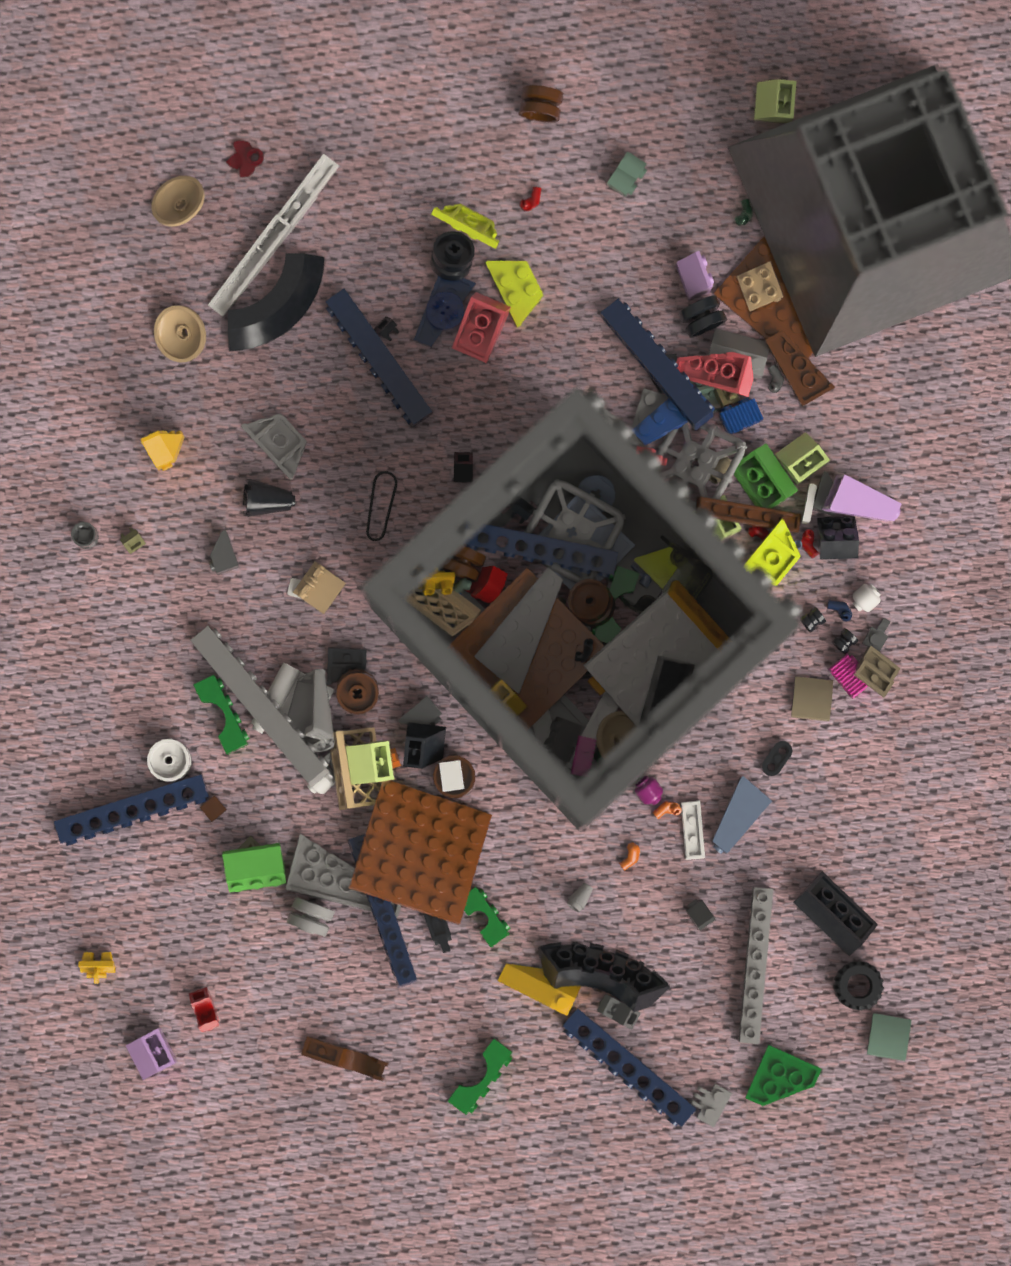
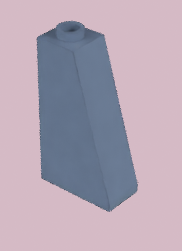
(742, 811)

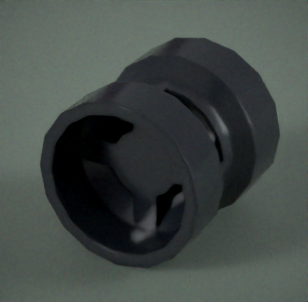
(812, 619)
(844, 645)

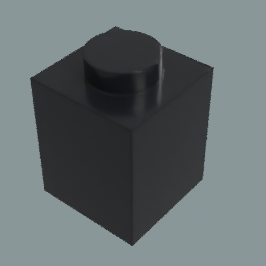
(463, 467)

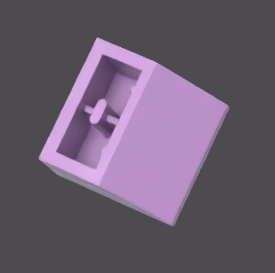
(694, 275)
(151, 1053)

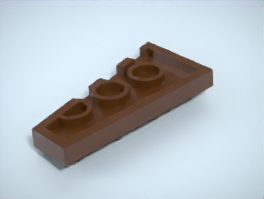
(800, 373)

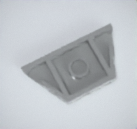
(278, 441)

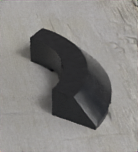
(280, 307)
(602, 970)

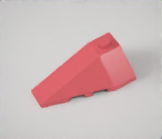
(721, 371)

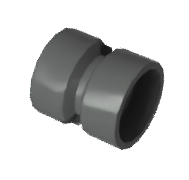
(84, 535)

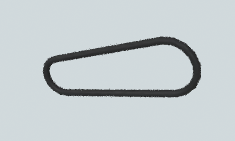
(371, 504)

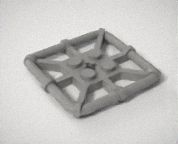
(706, 458)
(570, 519)

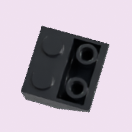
(837, 538)
(423, 745)

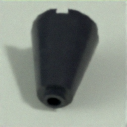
(265, 498)

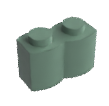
(626, 175)

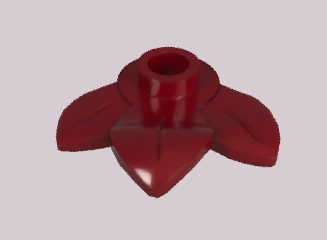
(242, 158)

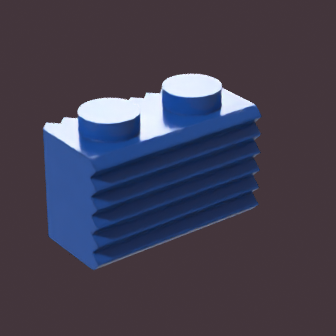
(740, 416)

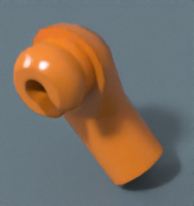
(667, 807)
(633, 856)

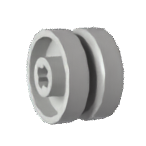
(310, 917)

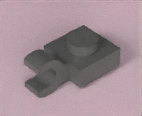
(876, 637)

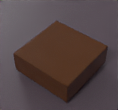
(213, 808)

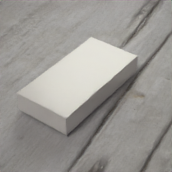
(809, 502)

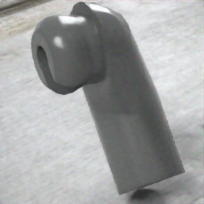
(777, 379)

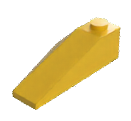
(163, 447)
(535, 985)

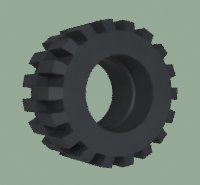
(841, 982)

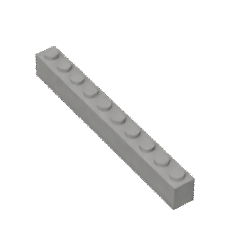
(260, 706)

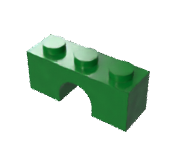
(496, 929)

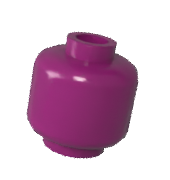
(648, 790)

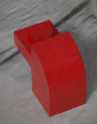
(489, 584)
(204, 1009)

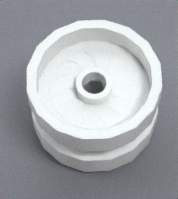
(180, 763)

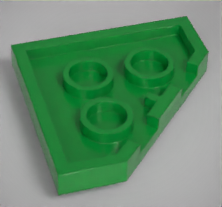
(780, 1077)

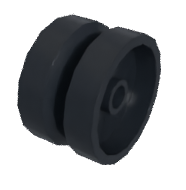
(452, 255)
(702, 316)

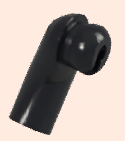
(587, 650)

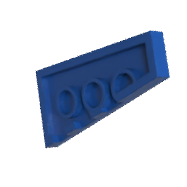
(660, 422)

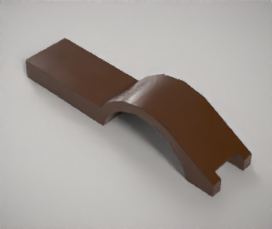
(344, 1058)

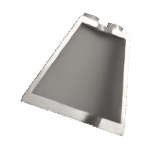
(312, 711)

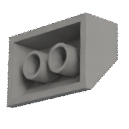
(731, 342)

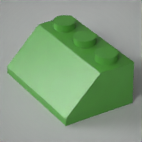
(764, 478)
(254, 867)

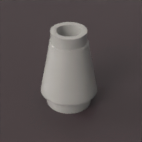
(580, 897)

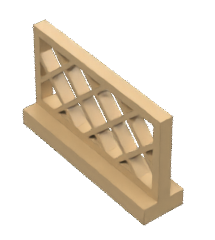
(453, 605)
(341, 770)

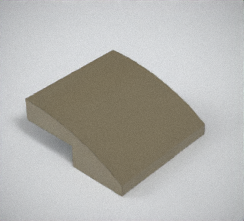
(876, 671)
(812, 698)

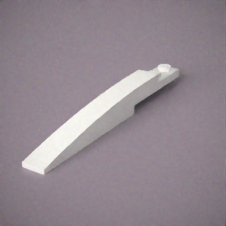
(274, 235)

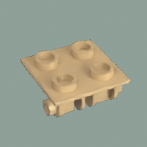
(760, 286)
(319, 587)

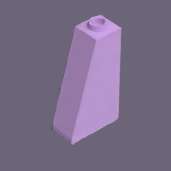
(856, 499)

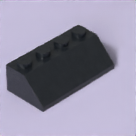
(666, 679)
(835, 913)

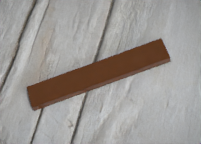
(748, 514)

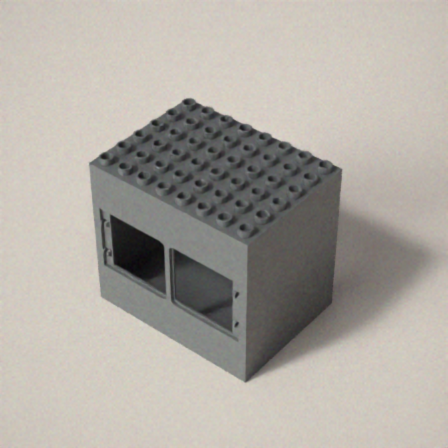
(571, 446)

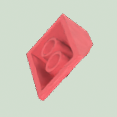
(481, 327)

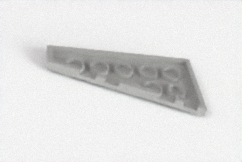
(517, 638)
(325, 877)

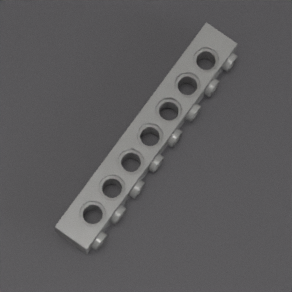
(755, 965)

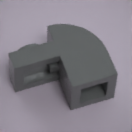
(618, 1011)

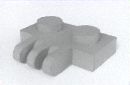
(711, 1103)

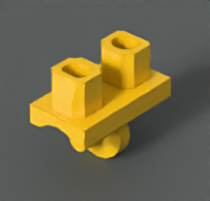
(438, 580)
(97, 969)

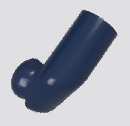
(842, 609)

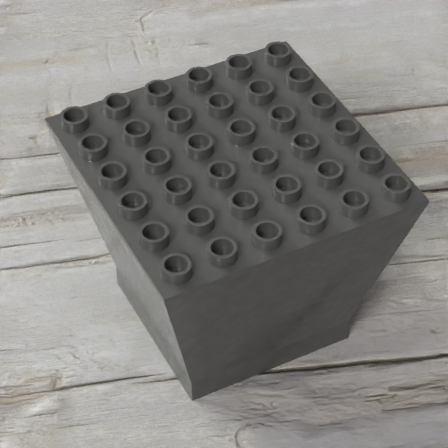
(877, 208)

